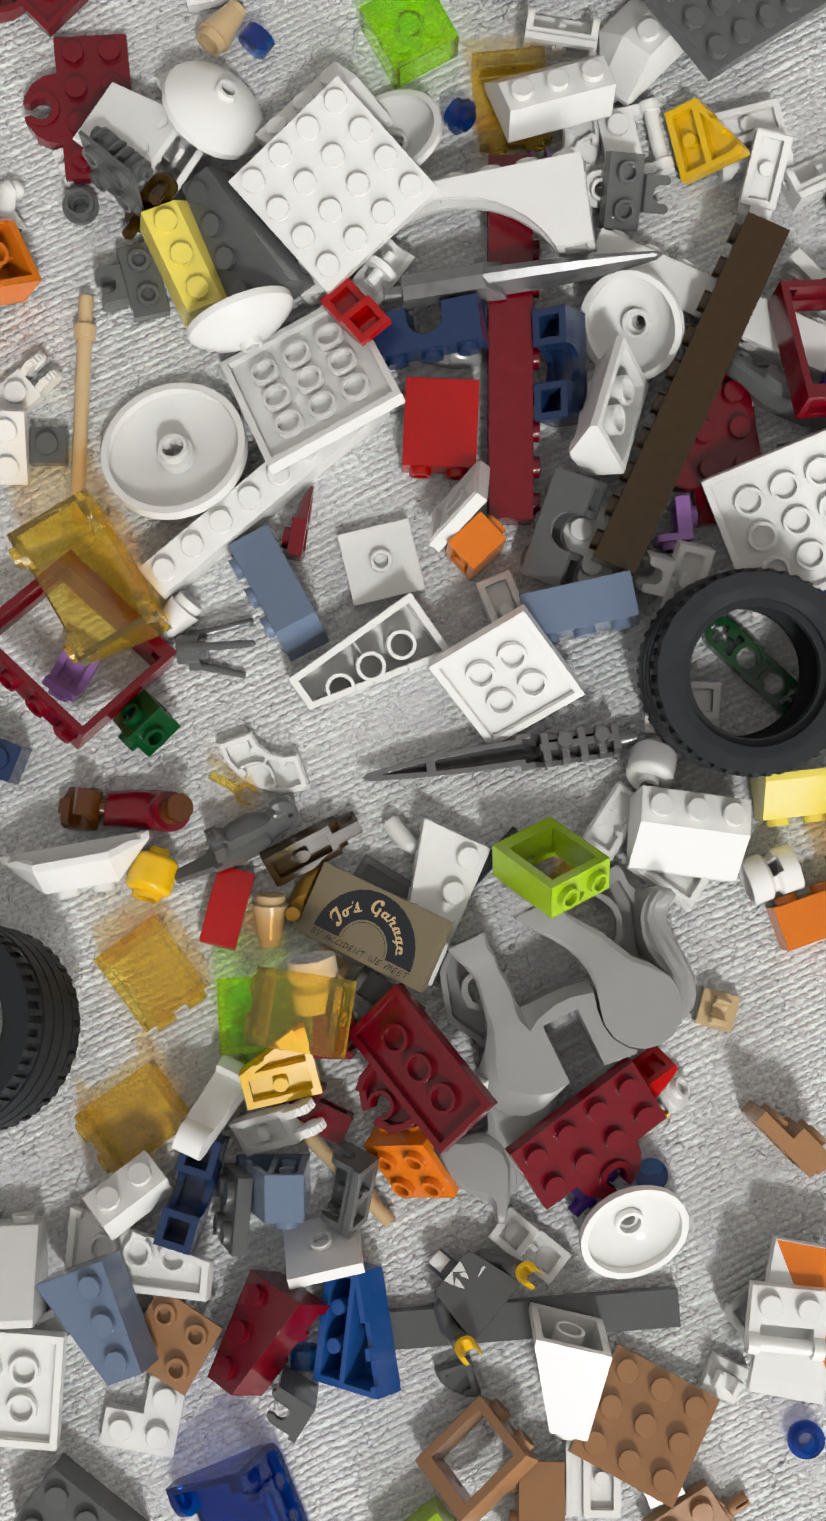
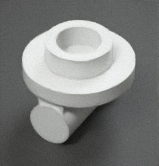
(675, 1093)

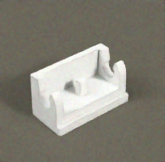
(561, 37)
(805, 182)

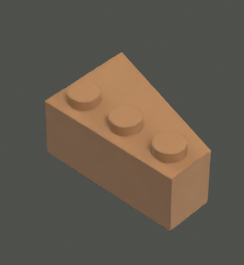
(540, 1493)

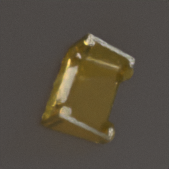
(88, 579)

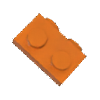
(410, 1164)

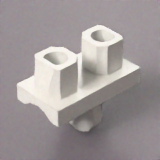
(383, 271)

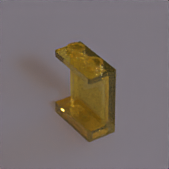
(496, 65)
(152, 974)
(300, 1012)
(132, 1117)

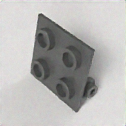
(115, 167)

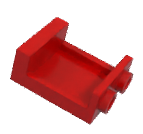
(440, 427)

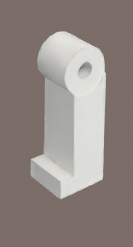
(211, 1110)

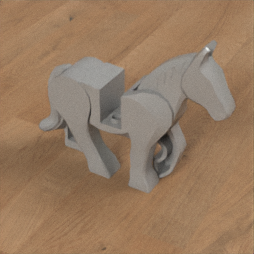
(628, 1001)

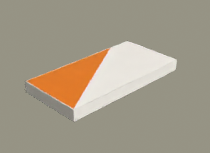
(782, 1373)

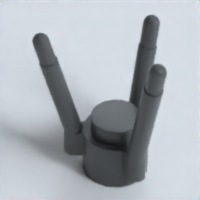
(195, 648)

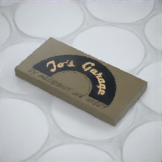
(374, 926)

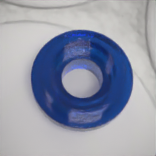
(460, 115)
(813, 1446)

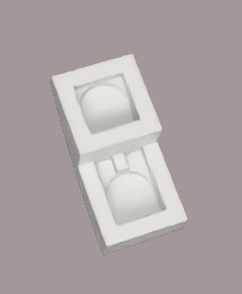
(530, 1243)

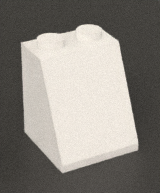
(21, 1268)
(572, 1367)

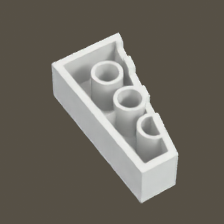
(380, 649)

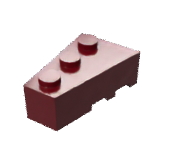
(263, 1333)

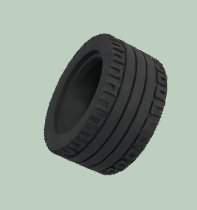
(667, 661)
(37, 1026)

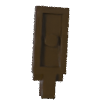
(310, 847)

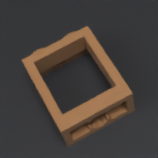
(446, 1482)

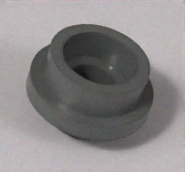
(76, 197)

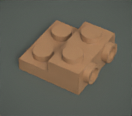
(797, 1141)

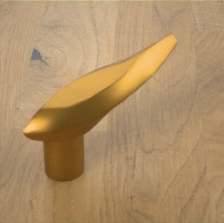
(301, 894)

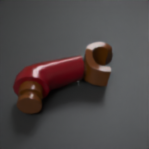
(128, 808)

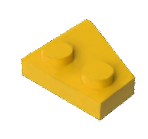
(701, 141)
(279, 1077)

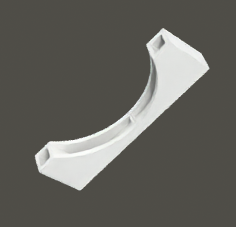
(540, 193)

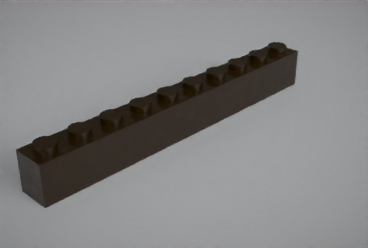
(690, 394)

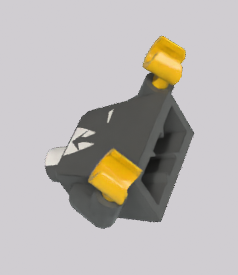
(474, 1293)

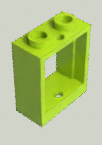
(518, 854)

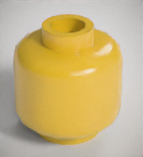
(152, 875)

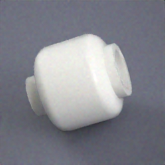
(651, 764)

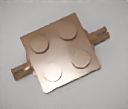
(701, 1505)

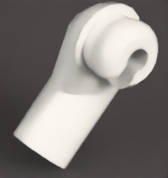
(10, 193)
(401, 835)

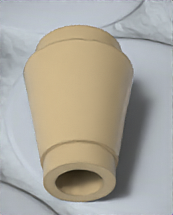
(220, 28)
(270, 918)

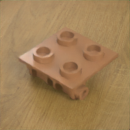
(180, 1339)

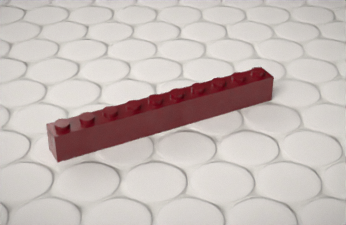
(511, 376)

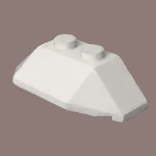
(636, 49)
(80, 864)

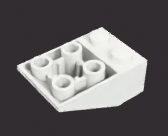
(146, 129)

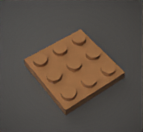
(647, 1426)

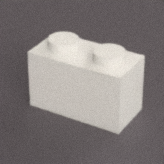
(128, 1195)

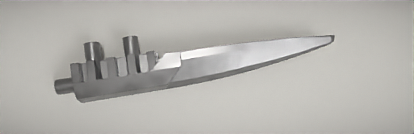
(495, 281)
(528, 751)

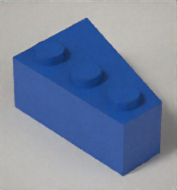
(357, 1337)

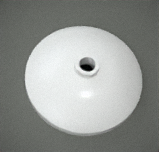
(212, 109)
(415, 120)
(613, 311)
(241, 320)
(633, 1231)

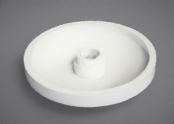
(174, 451)

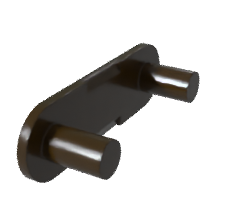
(158, 190)

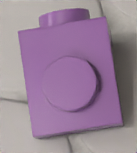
(683, 519)
(69, 680)

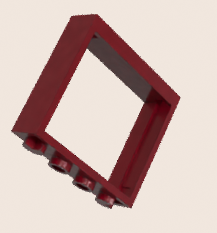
(789, 297)
(155, 652)

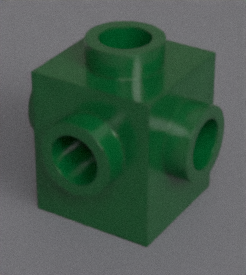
(145, 724)

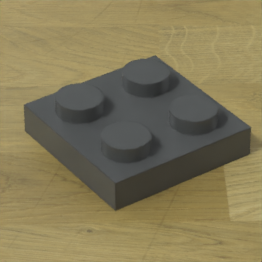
(234, 1216)

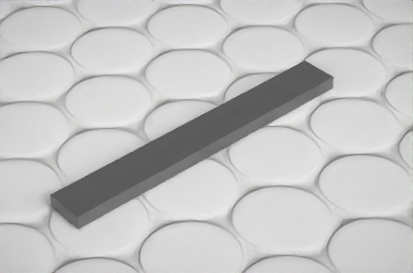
(618, 1308)

